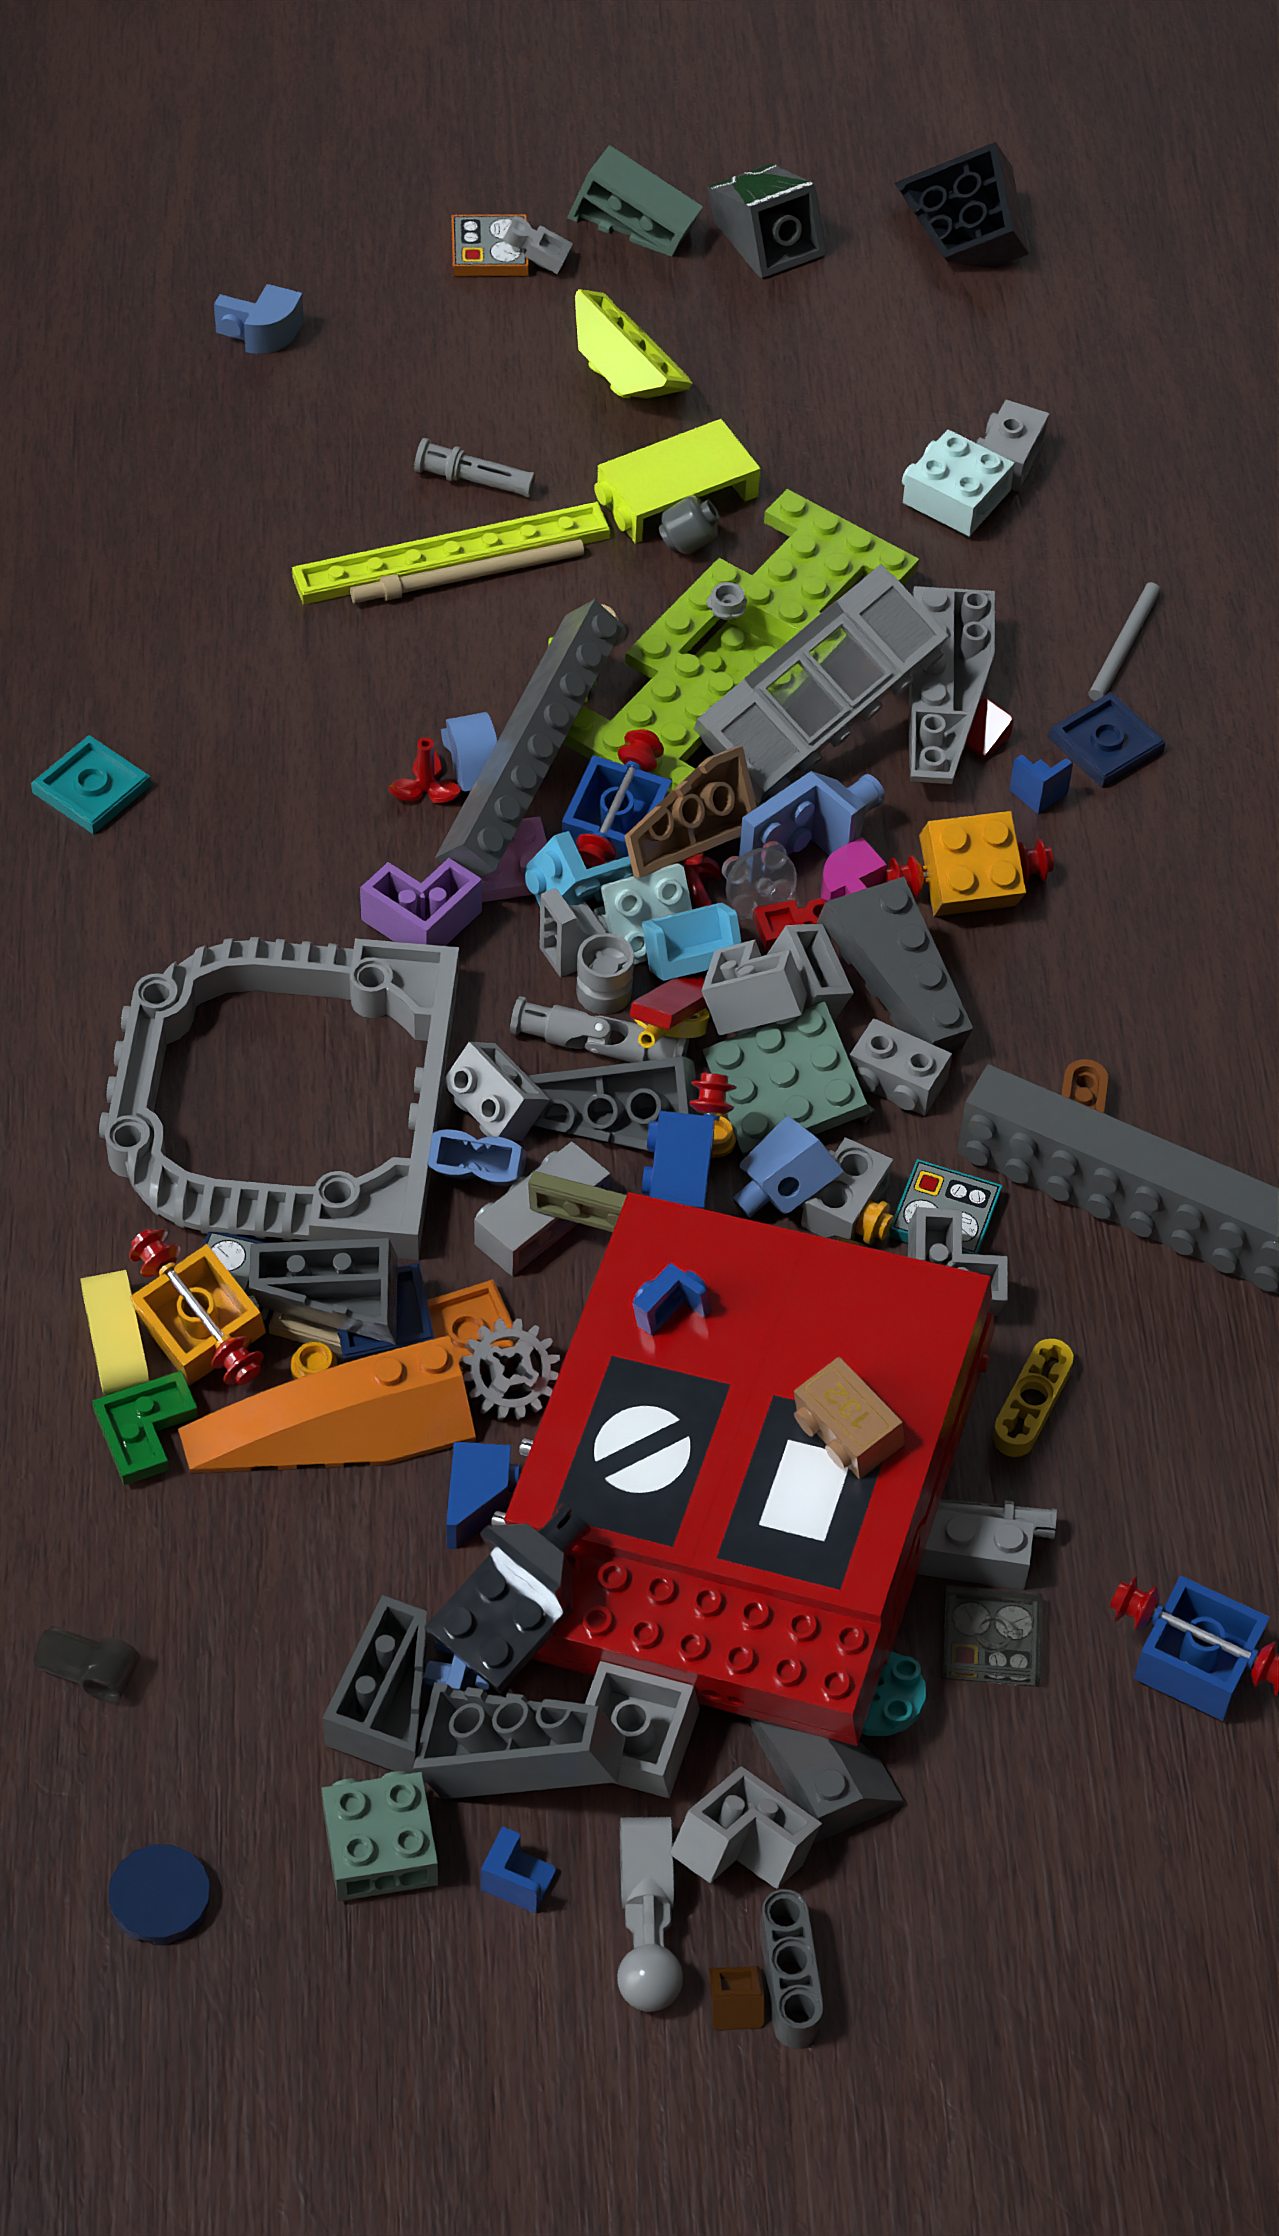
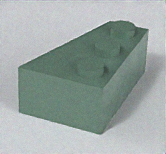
(635, 202)

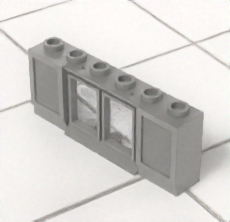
(824, 681)

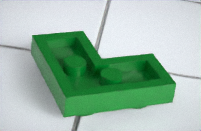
(133, 1418)

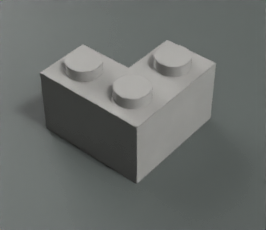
(752, 988)
(937, 1238)
(746, 1824)

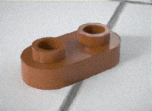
(1089, 1074)

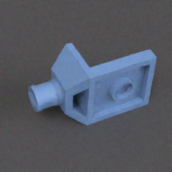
(812, 810)

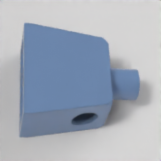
(785, 1169)

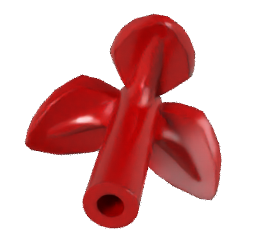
(427, 769)
(696, 868)

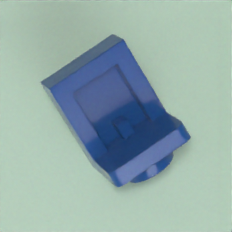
(665, 1294)

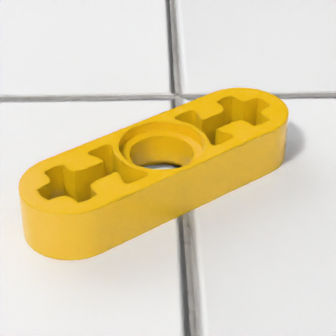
(1034, 1416)

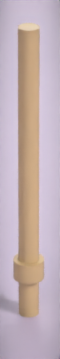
(392, 586)

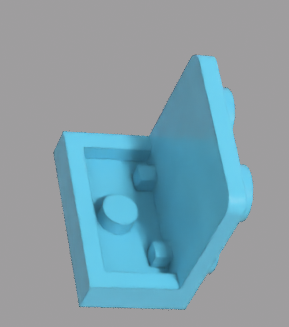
(562, 868)

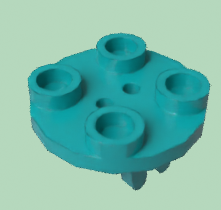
(899, 1697)

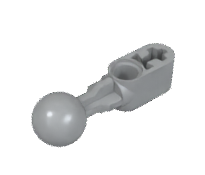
(649, 1973)

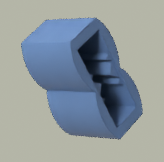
(464, 1157)

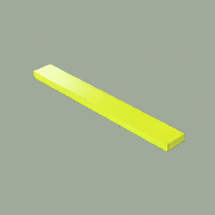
(337, 575)

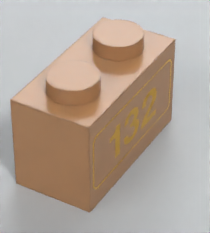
(848, 1418)

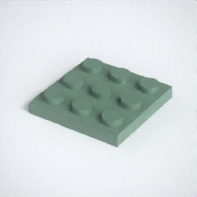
(789, 1072)

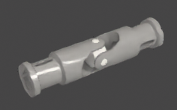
(579, 1030)

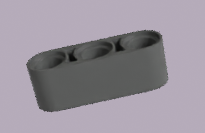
(785, 1990)

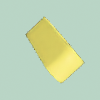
(114, 1331)

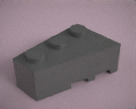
(382, 1690)

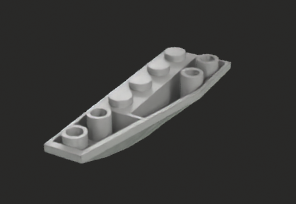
(949, 692)

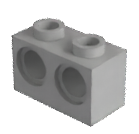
(847, 1191)

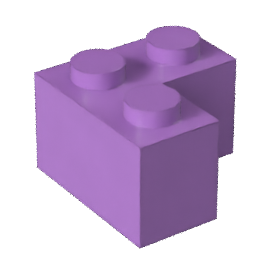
(422, 911)

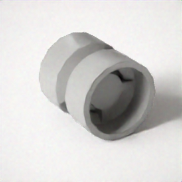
(605, 973)

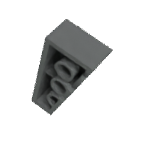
(896, 956)
(513, 1744)

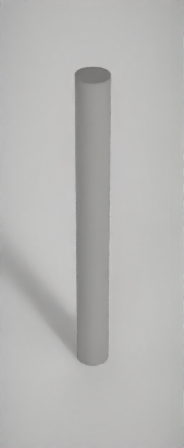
(1124, 641)

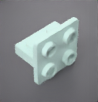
(643, 899)

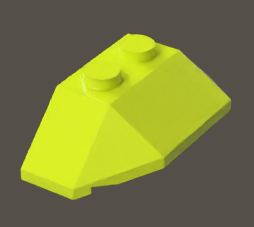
(623, 350)

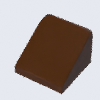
(736, 1997)

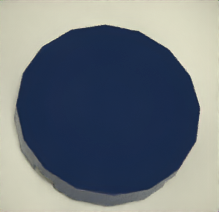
(159, 1894)

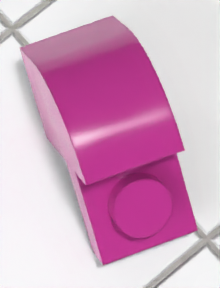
(851, 870)

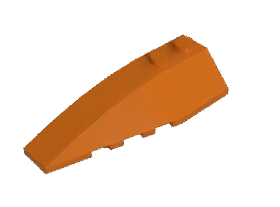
(351, 1413)

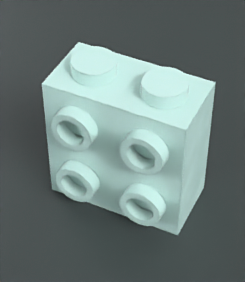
(957, 482)

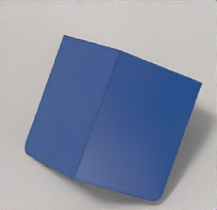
(1038, 783)
(514, 1874)

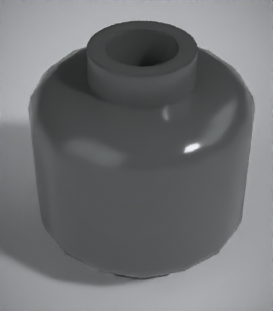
(689, 525)

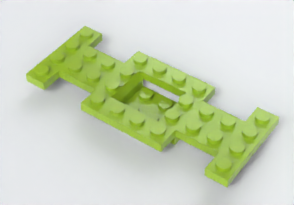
(782, 597)

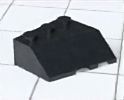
(970, 208)

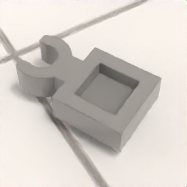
(542, 246)

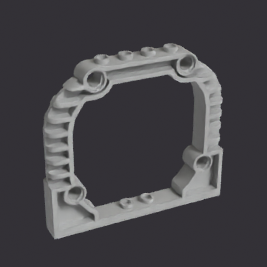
(380, 978)

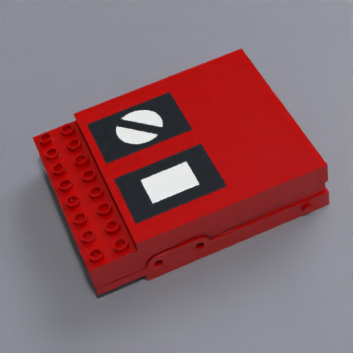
(714, 1519)

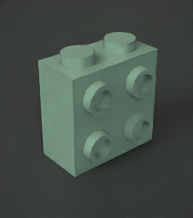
(379, 1835)

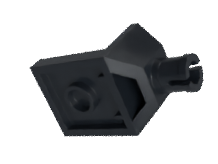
(512, 1598)

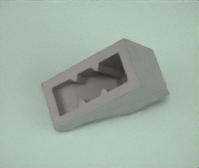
(564, 930)

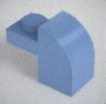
(264, 324)
(470, 744)

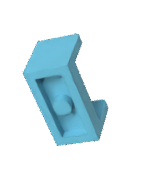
(687, 940)

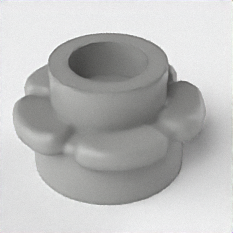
(727, 601)

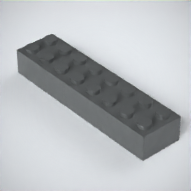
(1123, 1175)

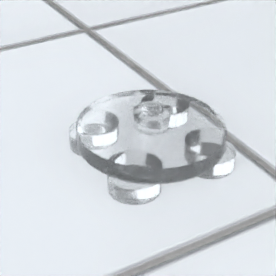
(759, 879)

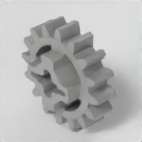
(526, 1378)

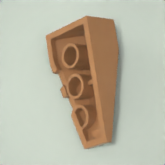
(695, 815)

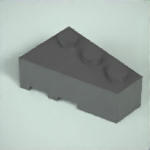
(330, 1283)

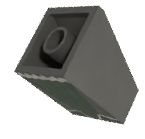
(769, 218)

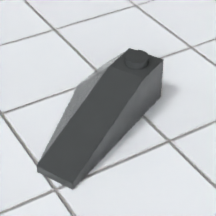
(617, 1099)
(827, 1777)

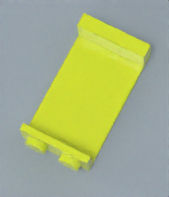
(672, 470)

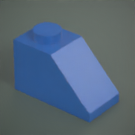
(478, 1488)

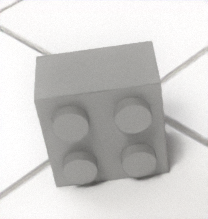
(655, 1720)

